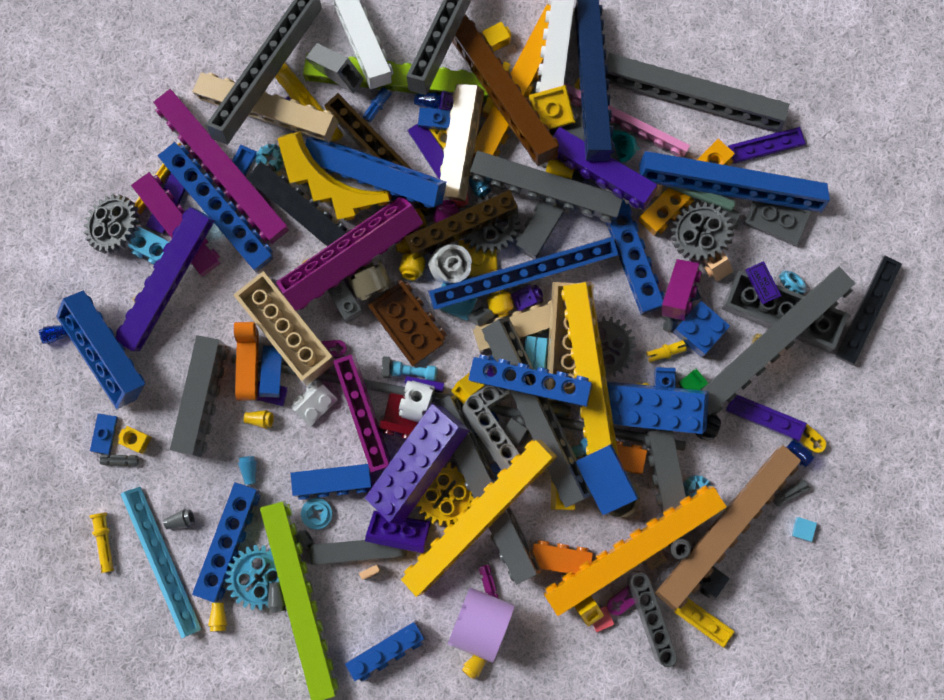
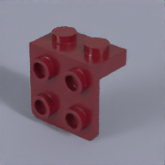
(392, 422)

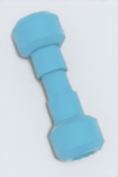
(398, 369)

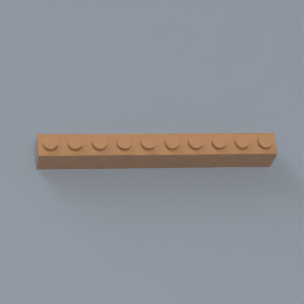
(727, 527)

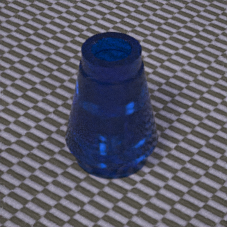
(431, 100)
(52, 333)
(803, 453)

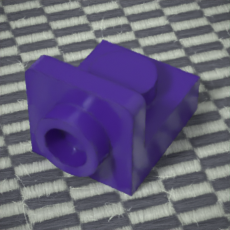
(527, 297)

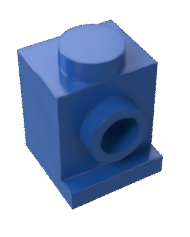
(668, 373)

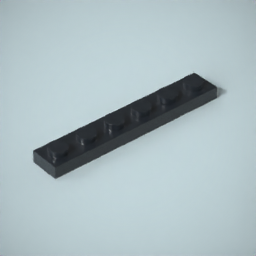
(868, 310)

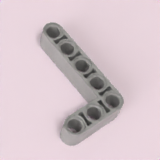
(493, 428)

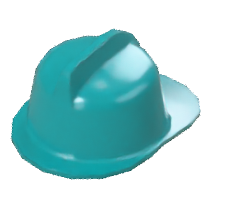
(625, 145)

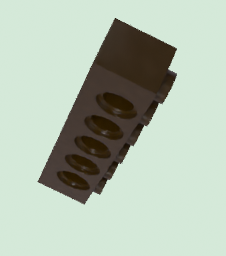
(461, 224)

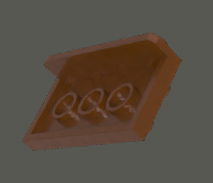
(408, 323)

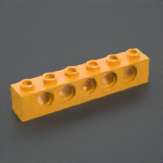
(652, 222)

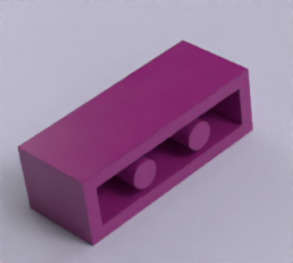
(681, 289)

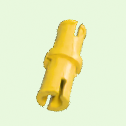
(666, 351)

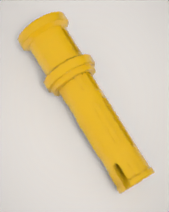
(101, 532)

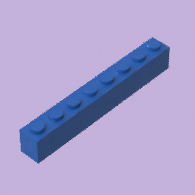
(377, 172)

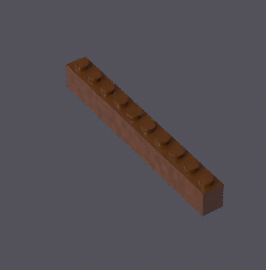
(505, 93)

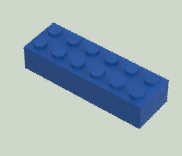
(100, 349)
(658, 407)

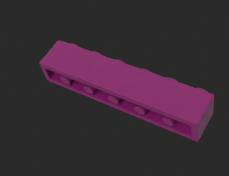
(170, 217)
(362, 412)

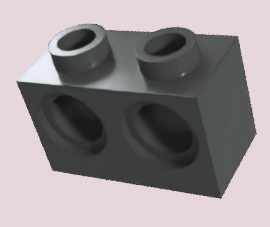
(345, 302)

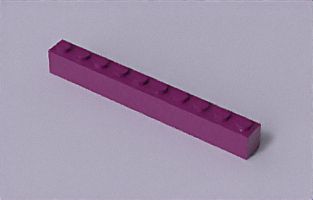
(221, 166)

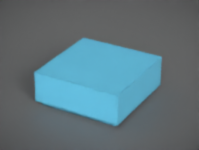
(804, 529)

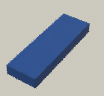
(270, 372)

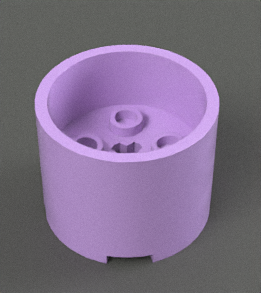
(481, 625)

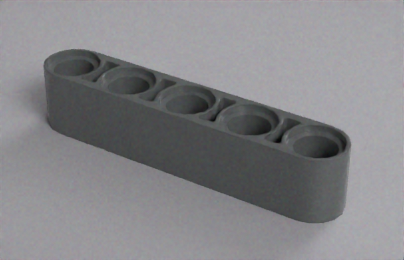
(351, 551)
(658, 625)

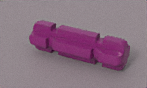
(488, 581)

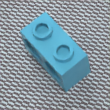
(153, 243)

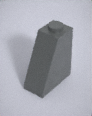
(335, 67)

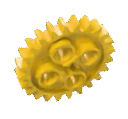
(457, 504)

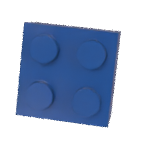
(701, 329)

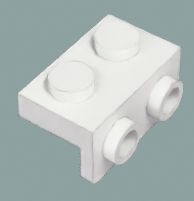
(313, 402)

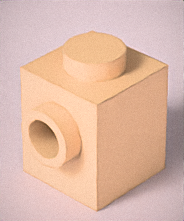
(718, 268)

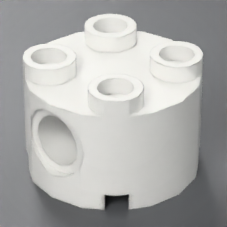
(450, 264)
(417, 400)

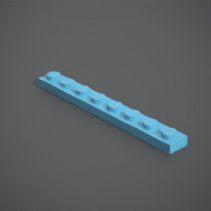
(161, 562)

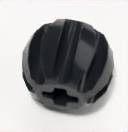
(712, 429)

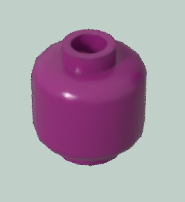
(445, 210)

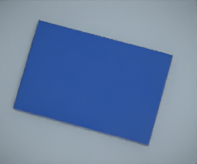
(607, 479)

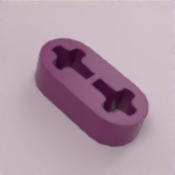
(333, 344)
(616, 598)

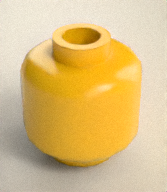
(411, 268)
(500, 303)

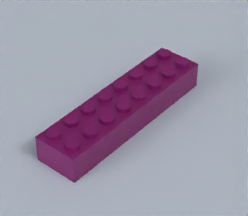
(349, 253)

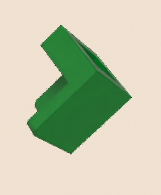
(693, 381)

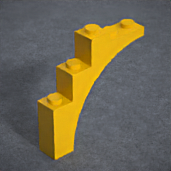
(323, 187)

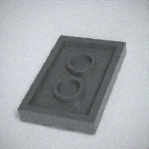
(778, 221)

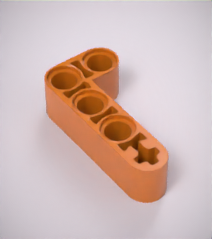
(247, 356)

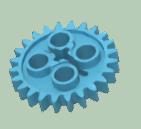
(243, 565)

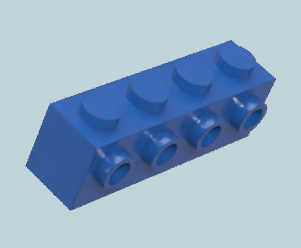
(331, 480)
(382, 652)

